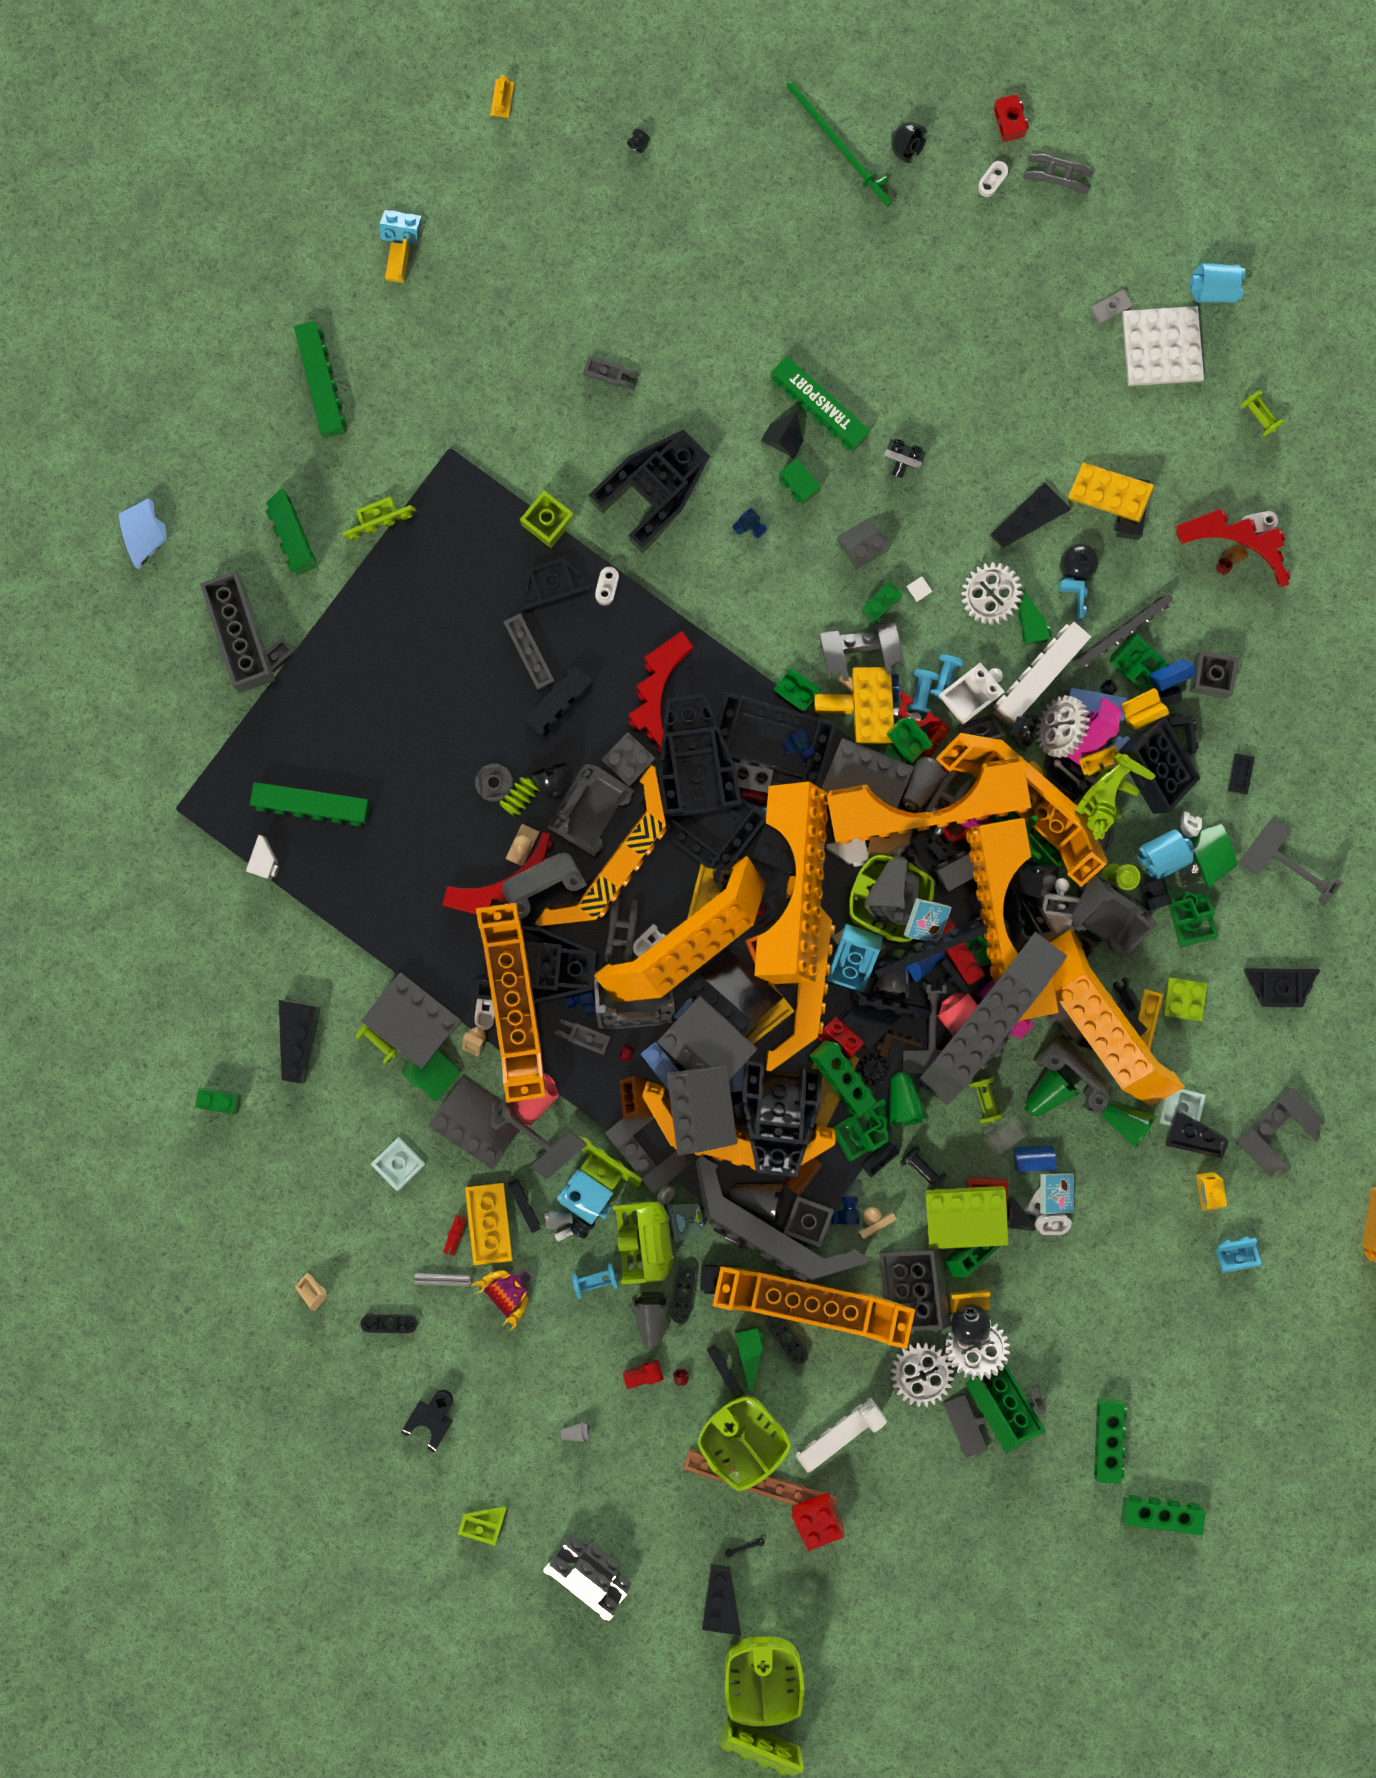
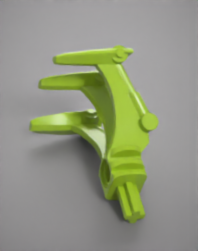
(1100, 798)

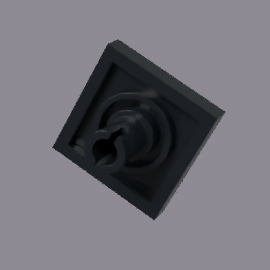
(904, 456)

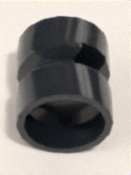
(1155, 894)

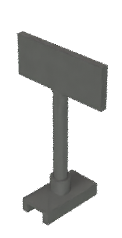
(1267, 846)
(918, 1060)
(555, 1154)
(967, 1425)

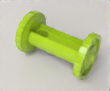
(1262, 413)
(1124, 876)
(380, 1043)
(987, 1101)

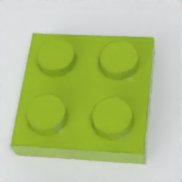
(1185, 999)

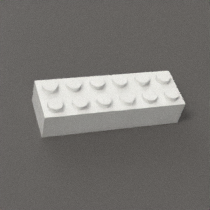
(1044, 670)

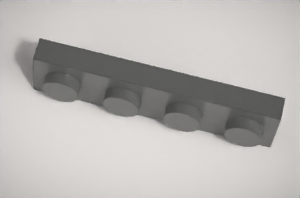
(529, 651)

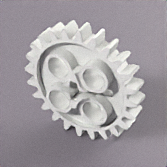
(980, 605)
(1062, 726)
(985, 1364)
(928, 1391)

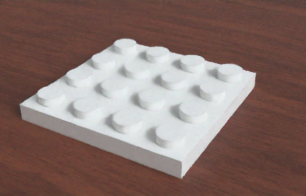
(1162, 346)

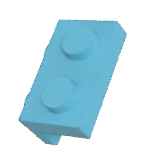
(400, 226)
(1238, 1254)

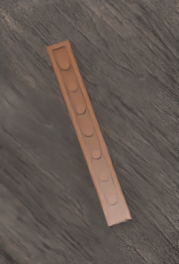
(770, 1486)

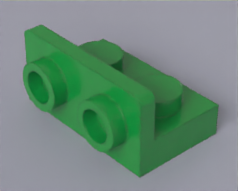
(797, 689)
(909, 738)

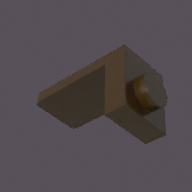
(884, 1045)

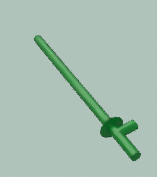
(868, 179)

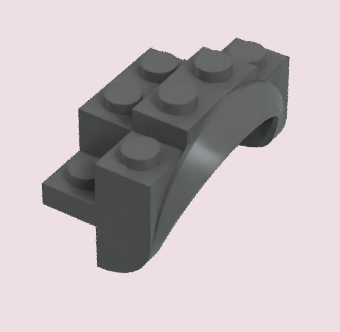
(590, 1576)

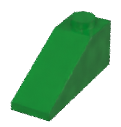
(1032, 622)
(968, 1259)
(750, 1351)

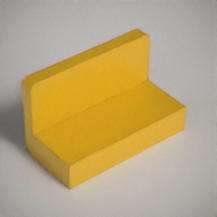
(397, 261)
(833, 703)
(1144, 709)
(975, 1297)

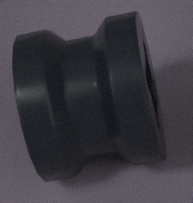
(638, 140)
(581, 1228)

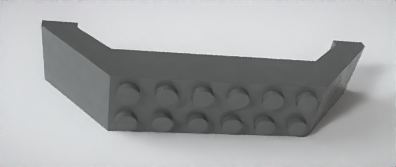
(992, 1019)
(764, 1237)

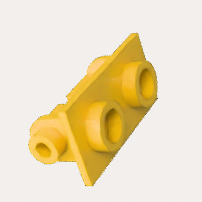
(502, 97)
(1091, 763)

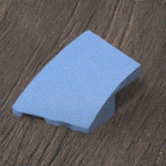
(141, 531)

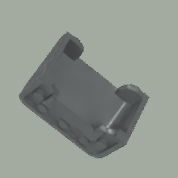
(589, 808)
(539, 877)
(893, 893)
(1112, 915)
(632, 1013)
(1061, 1052)

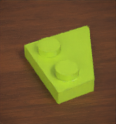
(483, 1525)

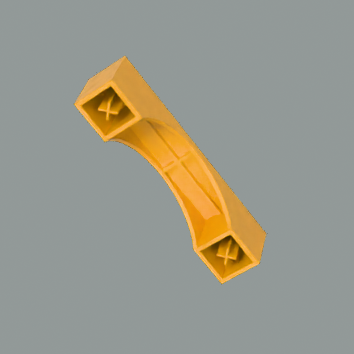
(861, 814)
(997, 854)
(791, 945)

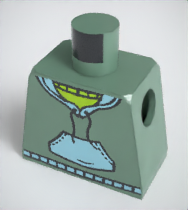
(685, 1220)

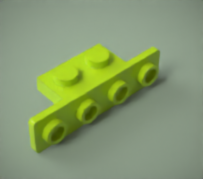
(377, 515)
(605, 1169)

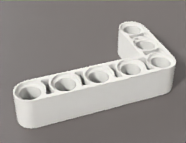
(845, 1430)

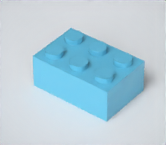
(854, 958)

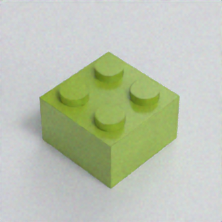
(547, 519)

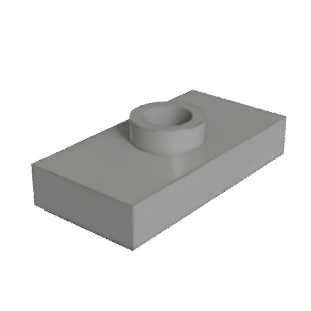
(1111, 307)

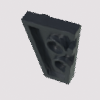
(1023, 731)
(1194, 1136)

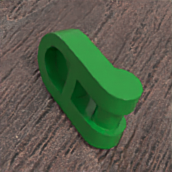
(981, 954)

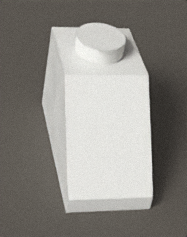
(850, 853)
(263, 860)

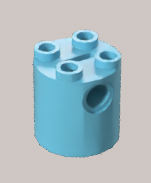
(1217, 283)
(1166, 854)
(590, 1200)

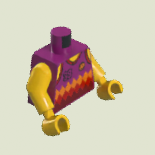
(506, 1293)

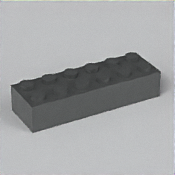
(237, 632)

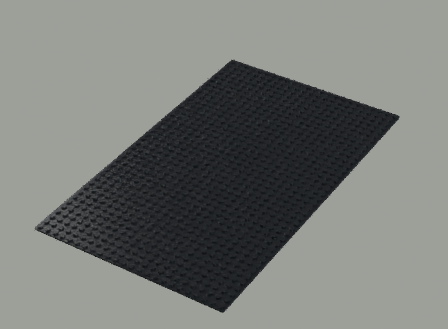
(420, 689)

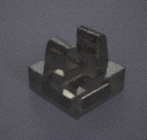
(1190, 874)

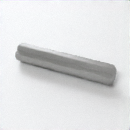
(442, 1279)

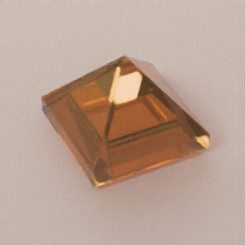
(1238, 557)

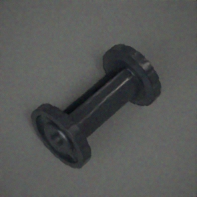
(923, 1169)

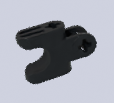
(433, 1417)

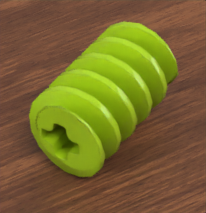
(519, 796)

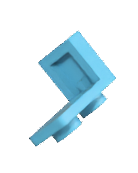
(1071, 585)

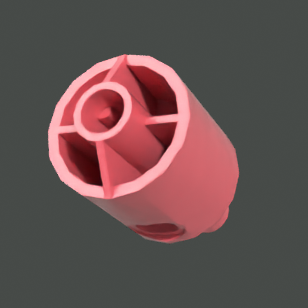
(956, 1010)
(530, 1110)

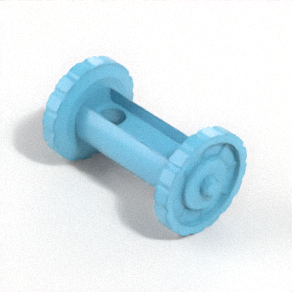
(947, 674)
(922, 691)
(594, 1281)

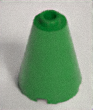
(1050, 1093)
(905, 1102)
(1128, 1121)

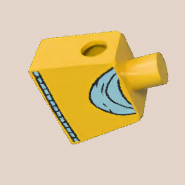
(1210, 1191)

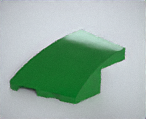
(1137, 659)
(1213, 854)
(1188, 910)
(434, 1077)
(863, 1133)

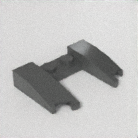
(883, 638)
(1287, 1105)
(653, 1176)

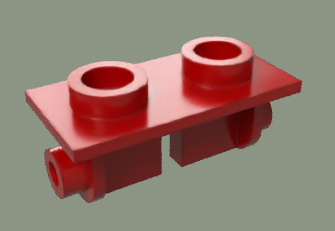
(936, 732)

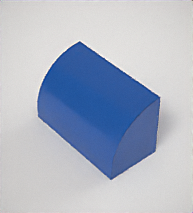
(1172, 675)
(922, 967)
(1034, 1158)

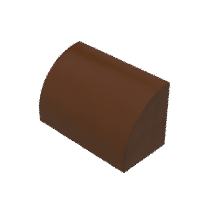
(631, 1097)
(805, 1175)

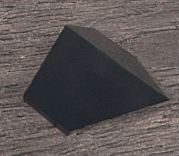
(785, 435)
(1017, 1217)

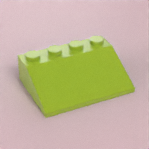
(967, 1217)
(761, 1747)

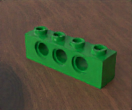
(823, 1058)
(1105, 1410)
(1191, 1524)

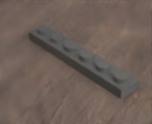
(1128, 627)

